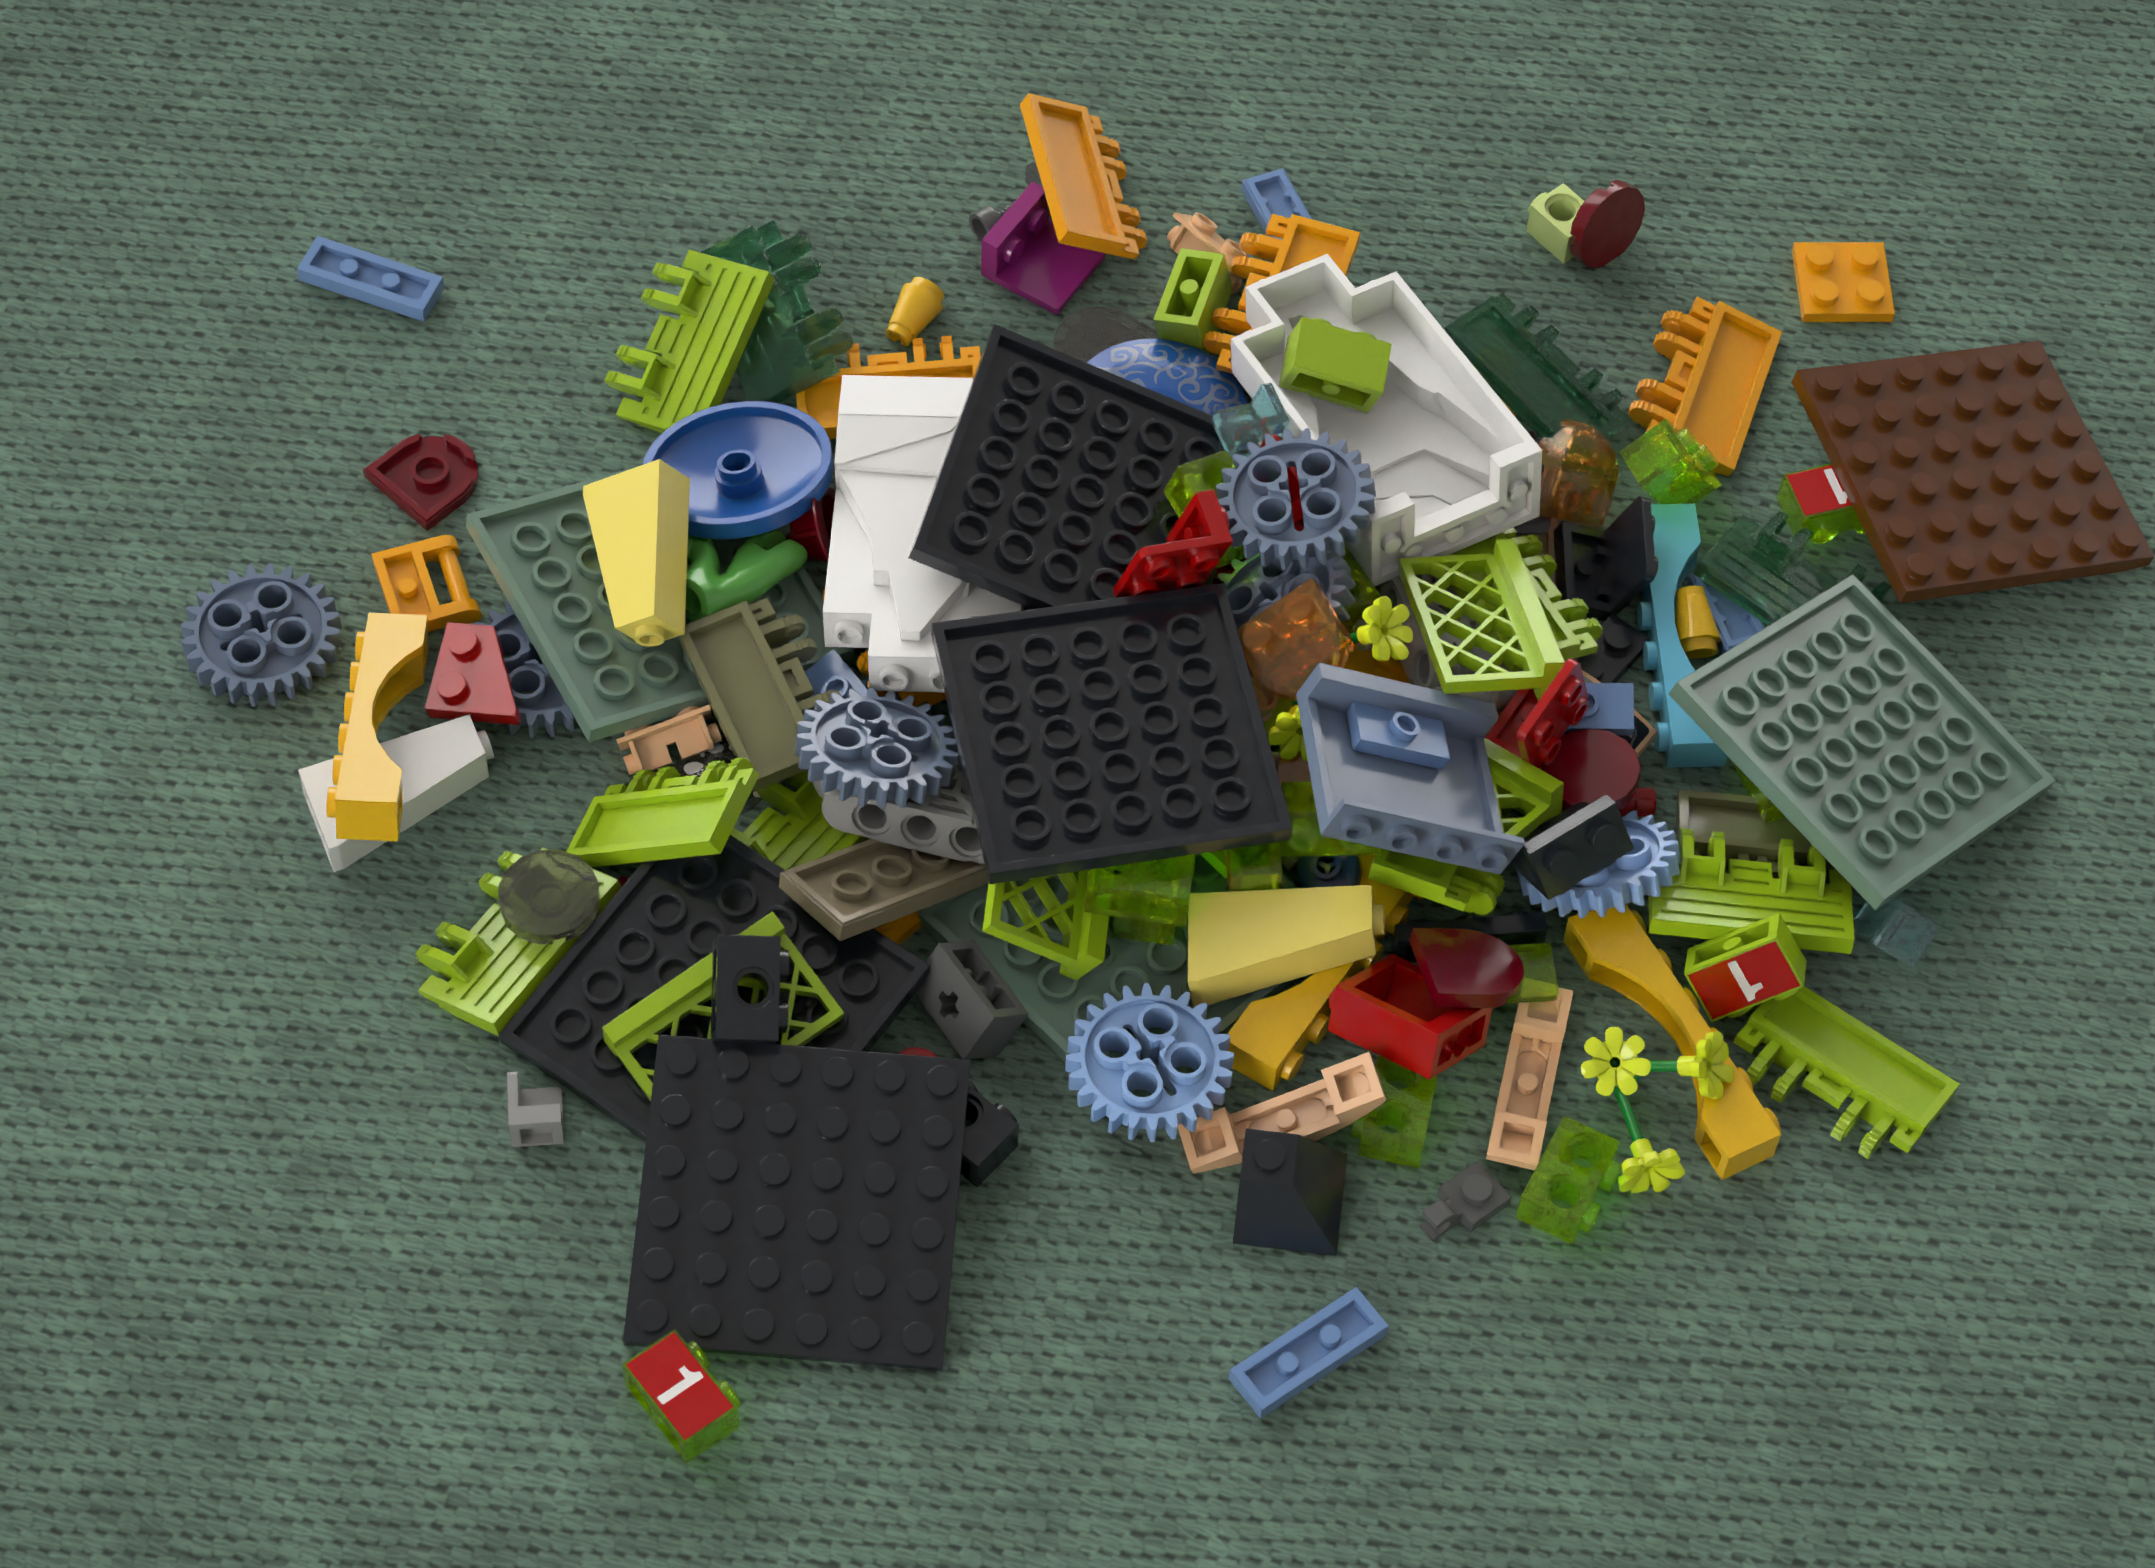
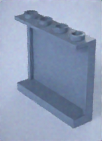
(1396, 803)

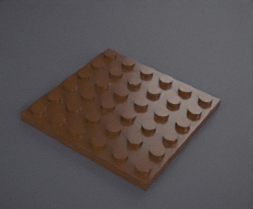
(1971, 471)

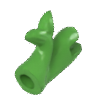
(753, 571)

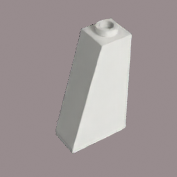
(435, 770)

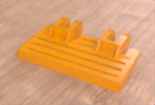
(1081, 178)
(1301, 242)
(1713, 377)
(823, 398)

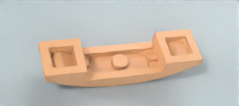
(1528, 1081)
(1311, 1111)

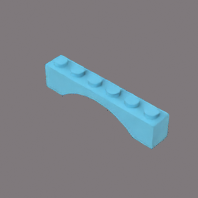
(1676, 548)

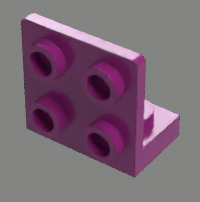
(1029, 260)

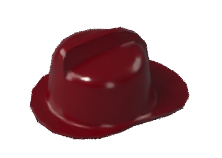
(815, 527)

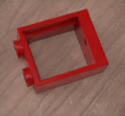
(1395, 1017)

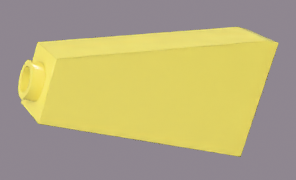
(642, 548)
(1275, 936)

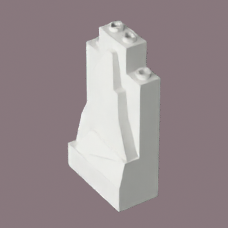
(1438, 439)
(885, 470)

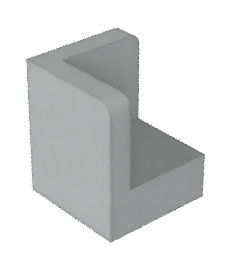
(534, 1114)

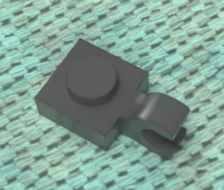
(1466, 1198)

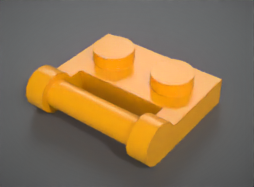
(409, 586)

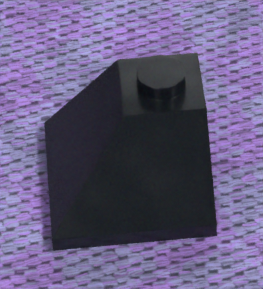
(1289, 1193)

